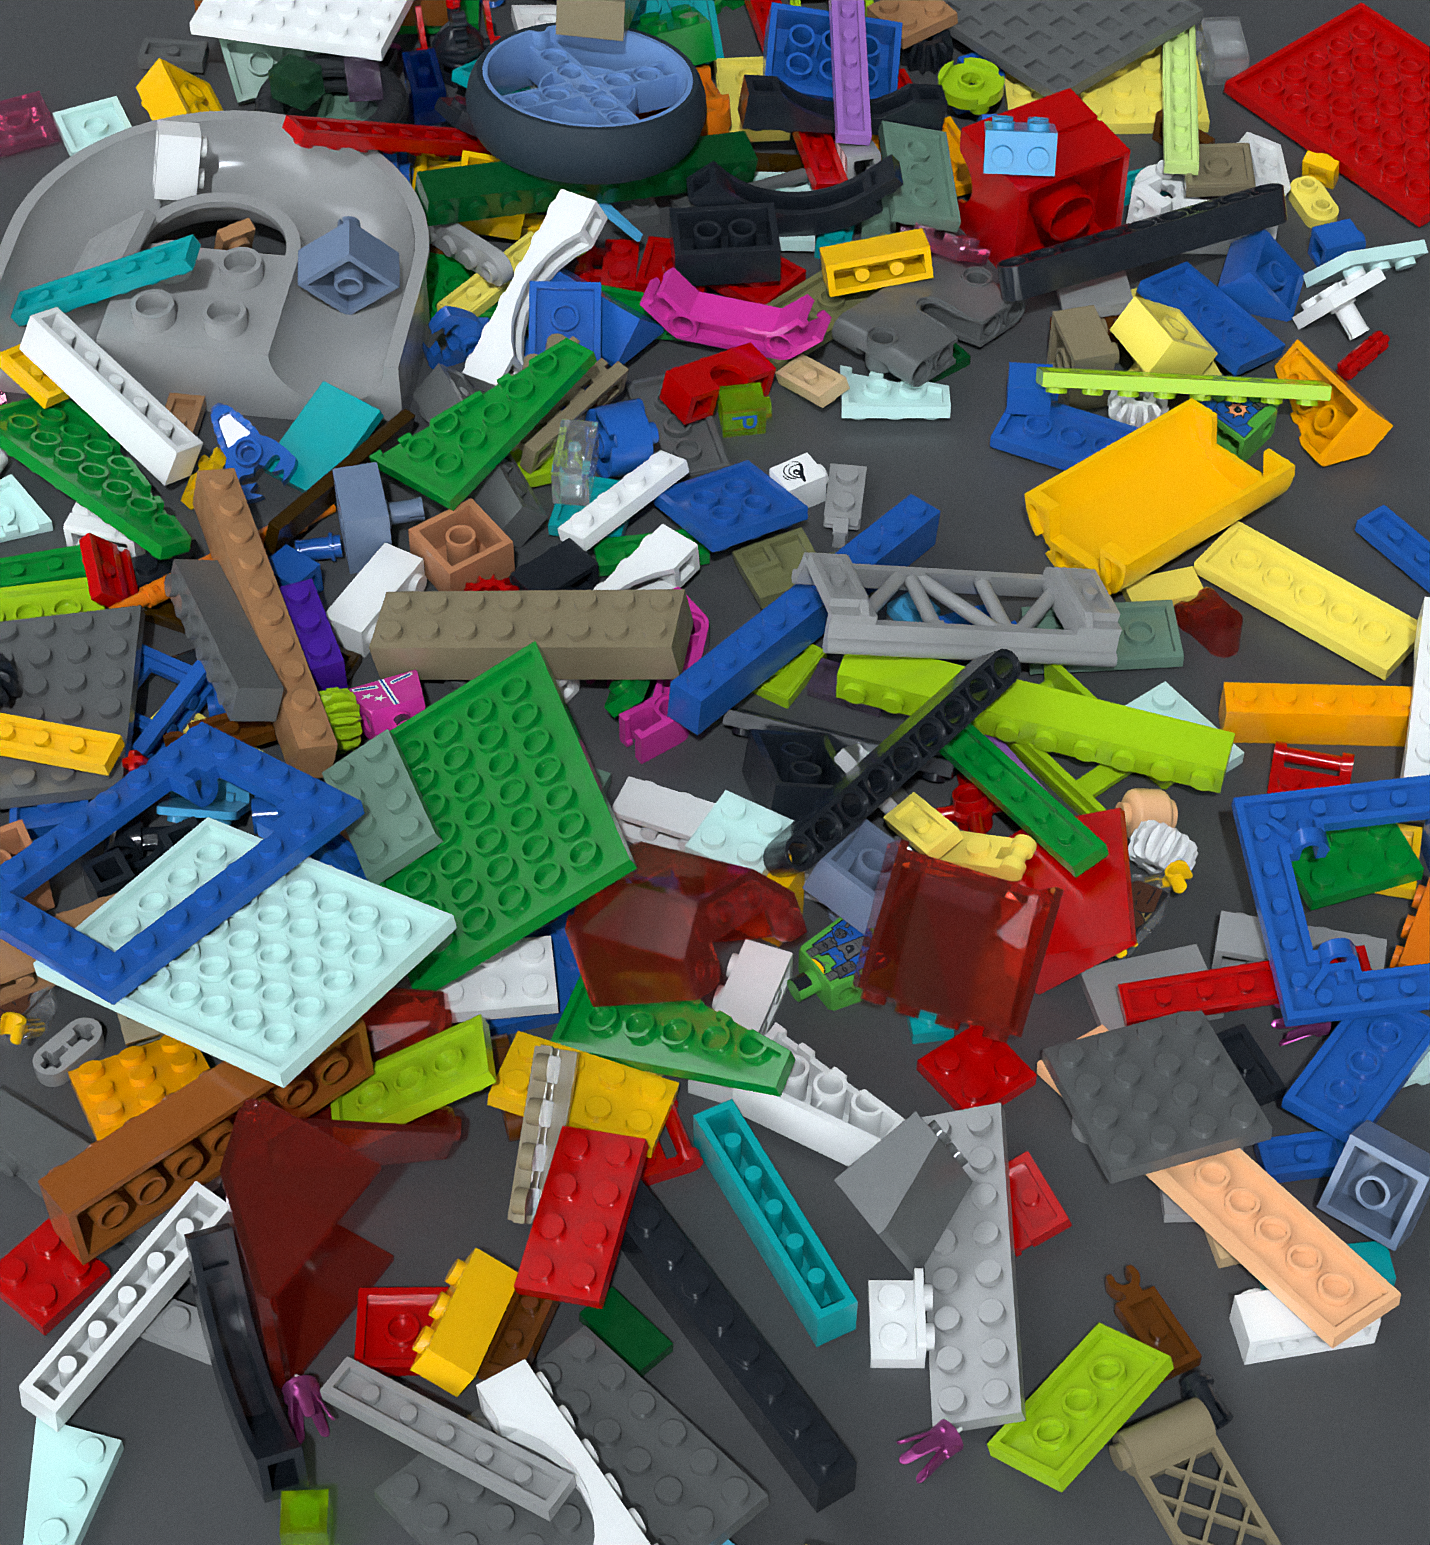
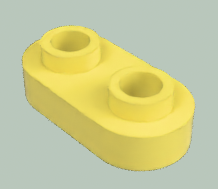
(1312, 201)

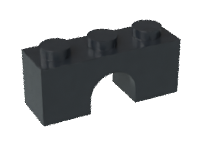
(111, 871)

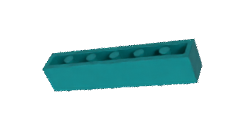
(775, 1223)

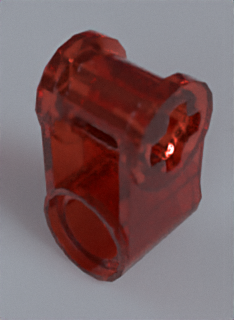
(1211, 622)

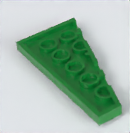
(481, 430)
(676, 1041)

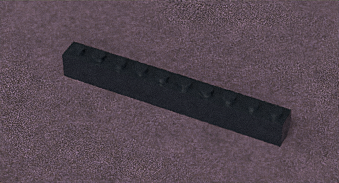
(737, 1354)

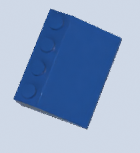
(800, 51)

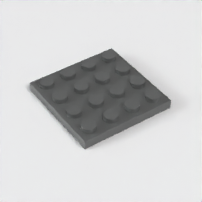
(1156, 1095)

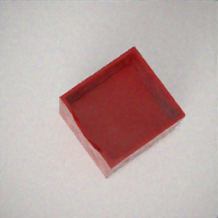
(1035, 212)

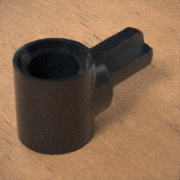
(133, 840)

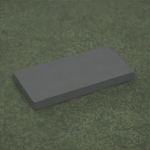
(694, 442)

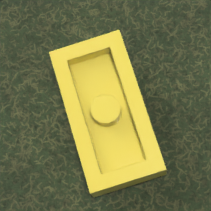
(923, 827)

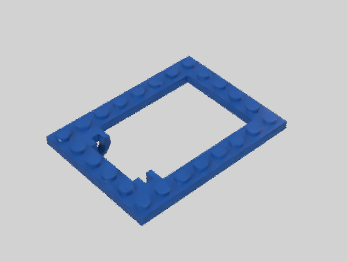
(308, 818)
(1274, 833)

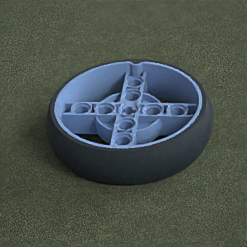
(583, 112)

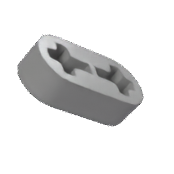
(68, 1051)

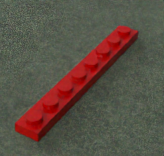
(380, 136)

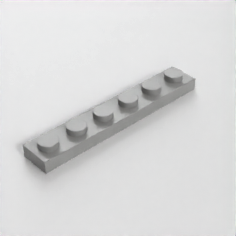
(449, 1438)

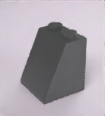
(908, 1188)

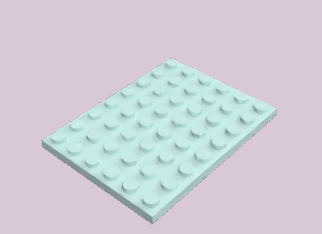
(279, 971)

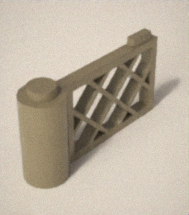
(1178, 1438)

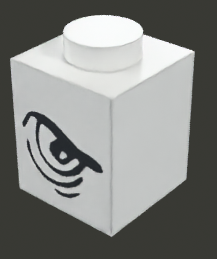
(802, 479)

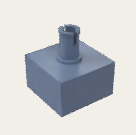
(348, 267)
(366, 514)
(849, 875)
(1379, 1185)

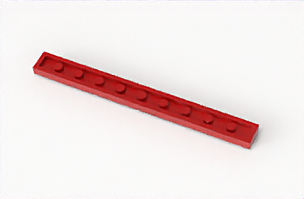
(815, 149)

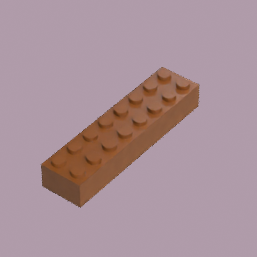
(180, 1141)

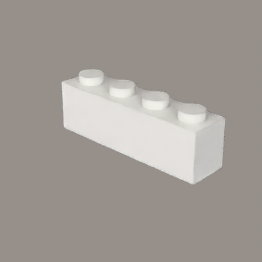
(750, 997)

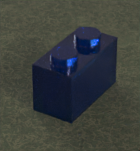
(423, 85)

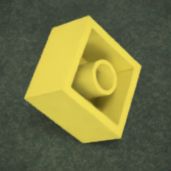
(1162, 339)

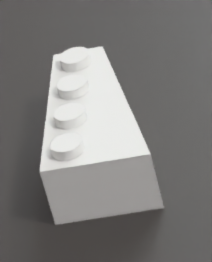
(819, 1107)

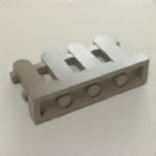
(603, 388)
(545, 1113)

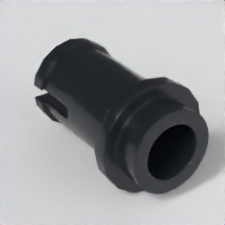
(1201, 1387)

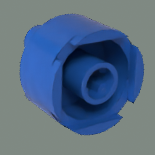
(624, 437)

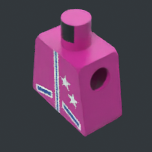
(388, 702)

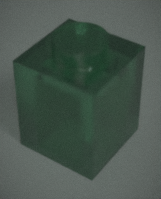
(296, 81)

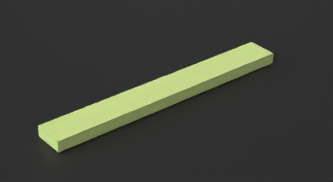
(1180, 104)

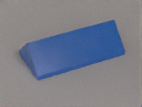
(622, 327)

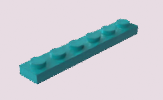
(109, 279)

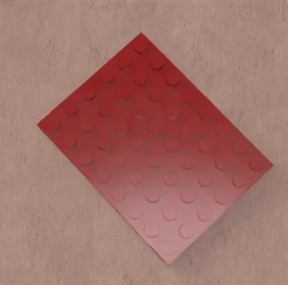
(1357, 95)

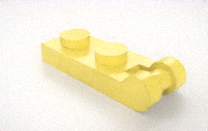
(993, 854)

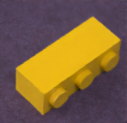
(876, 262)
(463, 1321)

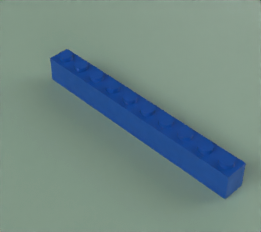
(791, 621)

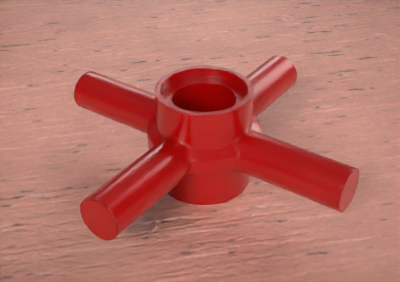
(970, 807)

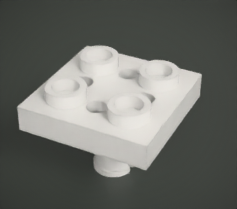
(1340, 300)

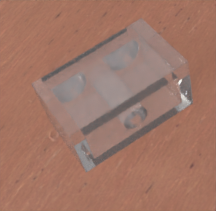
(1221, 49)
(575, 462)

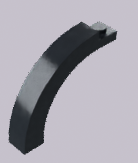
(804, 211)
(242, 1377)

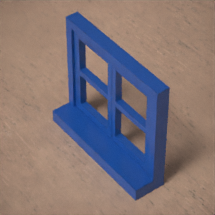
(181, 705)

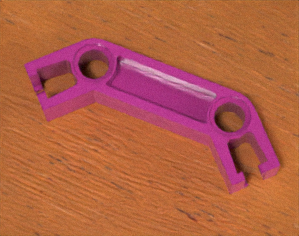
(731, 321)
(648, 720)

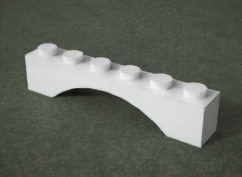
(565, 233)
(660, 562)
(1417, 746)
(524, 1413)

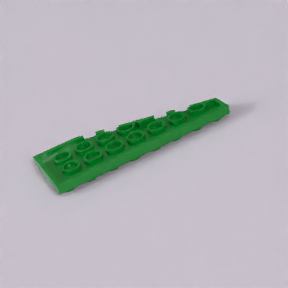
(87, 465)

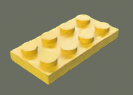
(605, 1094)

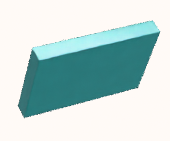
(326, 434)

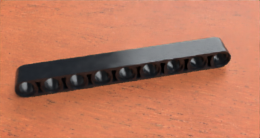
(1142, 242)
(959, 700)

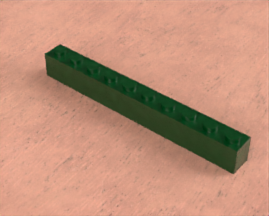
(502, 191)

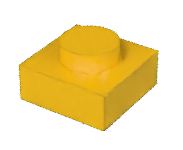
(1322, 168)

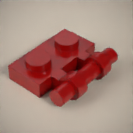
(618, 264)

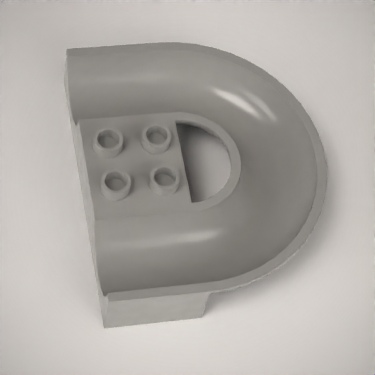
(239, 318)

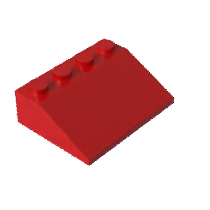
(1095, 907)

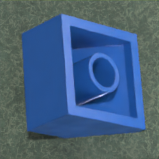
(1262, 277)

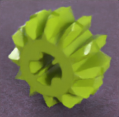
(343, 717)

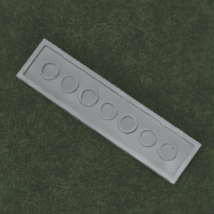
(974, 1285)

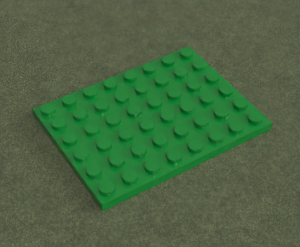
(514, 813)

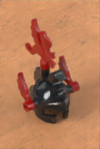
(457, 39)

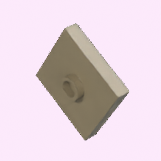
(1222, 170)

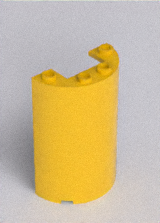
(1150, 497)

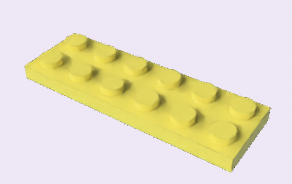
(1309, 599)

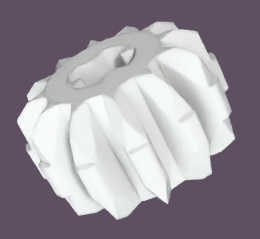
(1136, 410)
(1158, 845)

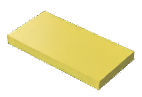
(729, 80)

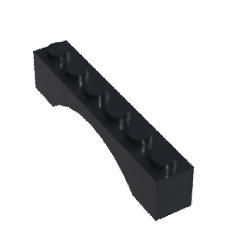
(774, 105)

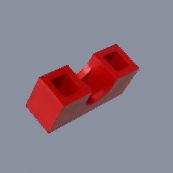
(694, 387)

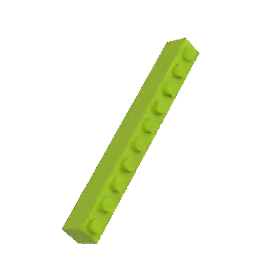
(1052, 720)

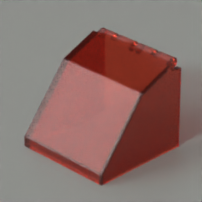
(284, 1201)

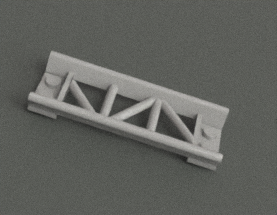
(1073, 593)

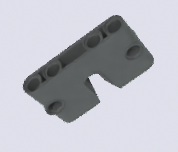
(916, 323)

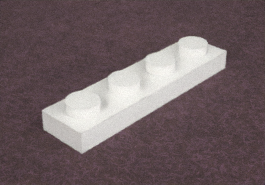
(623, 499)

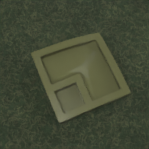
(770, 564)

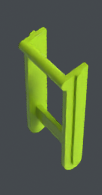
(1077, 793)

